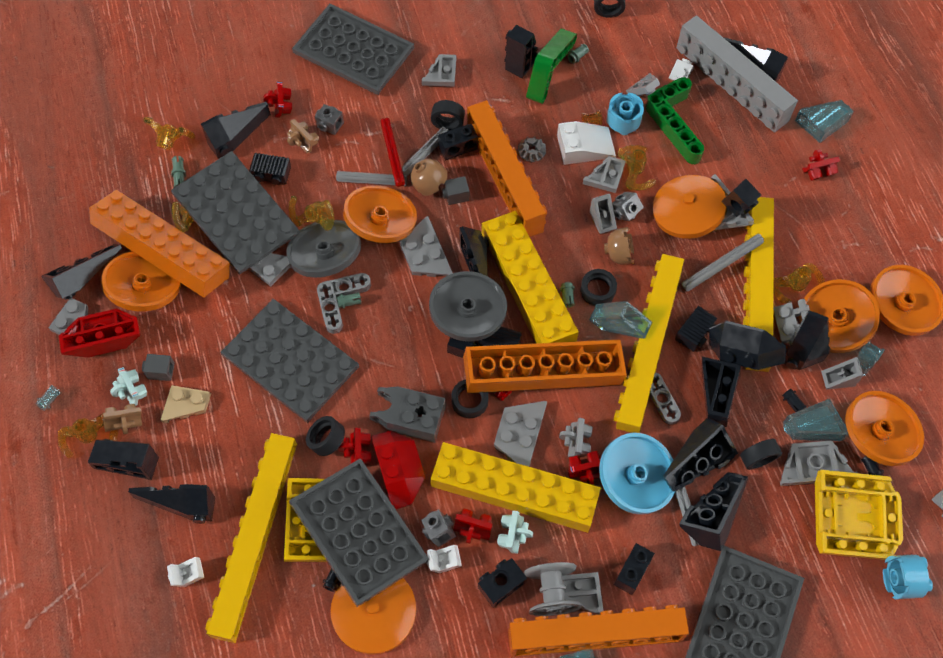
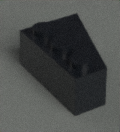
(520, 51)
(719, 387)
(124, 458)

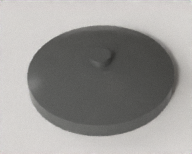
(323, 252)
(467, 306)

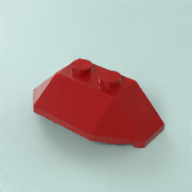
(99, 333)
(399, 467)

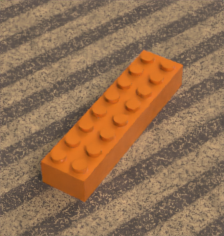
(506, 169)
(159, 243)
(544, 366)
(597, 631)

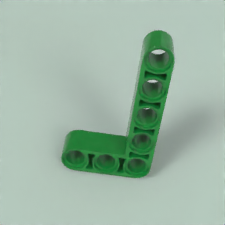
(547, 61)
(660, 108)

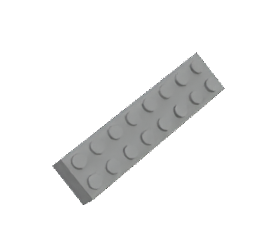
(736, 74)

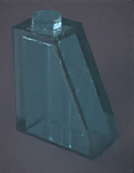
(824, 119)
(621, 319)
(816, 423)

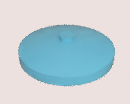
(634, 473)

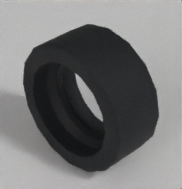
(609, 10)
(447, 107)
(598, 274)
(467, 412)
(331, 442)
(761, 454)

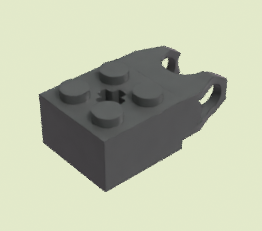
(404, 413)

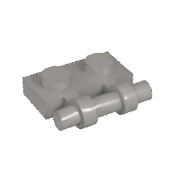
(786, 318)

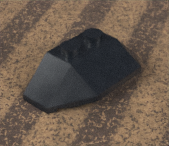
(746, 346)

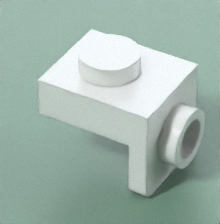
(681, 69)
(444, 559)
(185, 573)

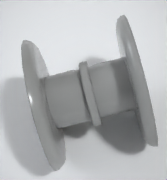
(552, 589)

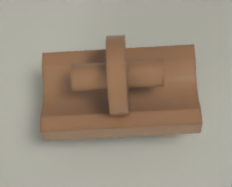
(299, 136)
(122, 419)

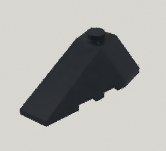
(229, 131)

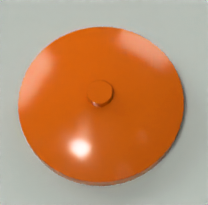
(689, 206)
(380, 214)
(138, 284)
(908, 300)
(850, 310)
(884, 428)
(378, 623)

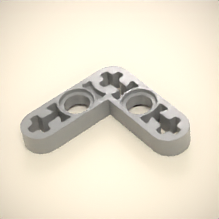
(334, 291)

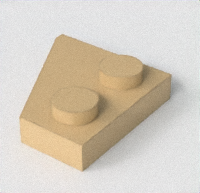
(184, 402)

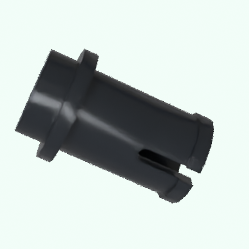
(793, 400)
(872, 466)
(331, 581)

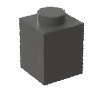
(456, 190)
(158, 367)

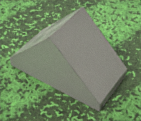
(603, 213)
(843, 375)

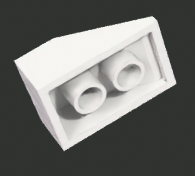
(584, 142)

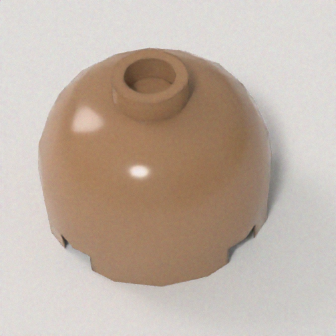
(427, 176)
(620, 246)

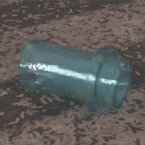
(47, 398)

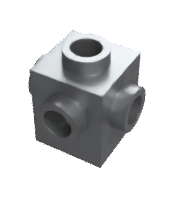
(329, 119)
(627, 206)
(438, 528)

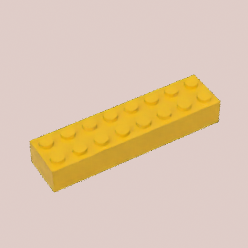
(528, 280)
(515, 487)

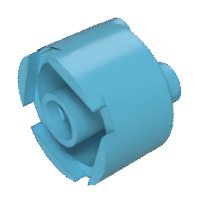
(625, 113)
(907, 576)

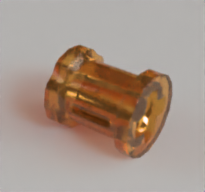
(592, 118)

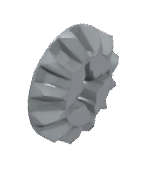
(532, 155)

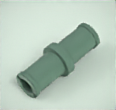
(178, 172)

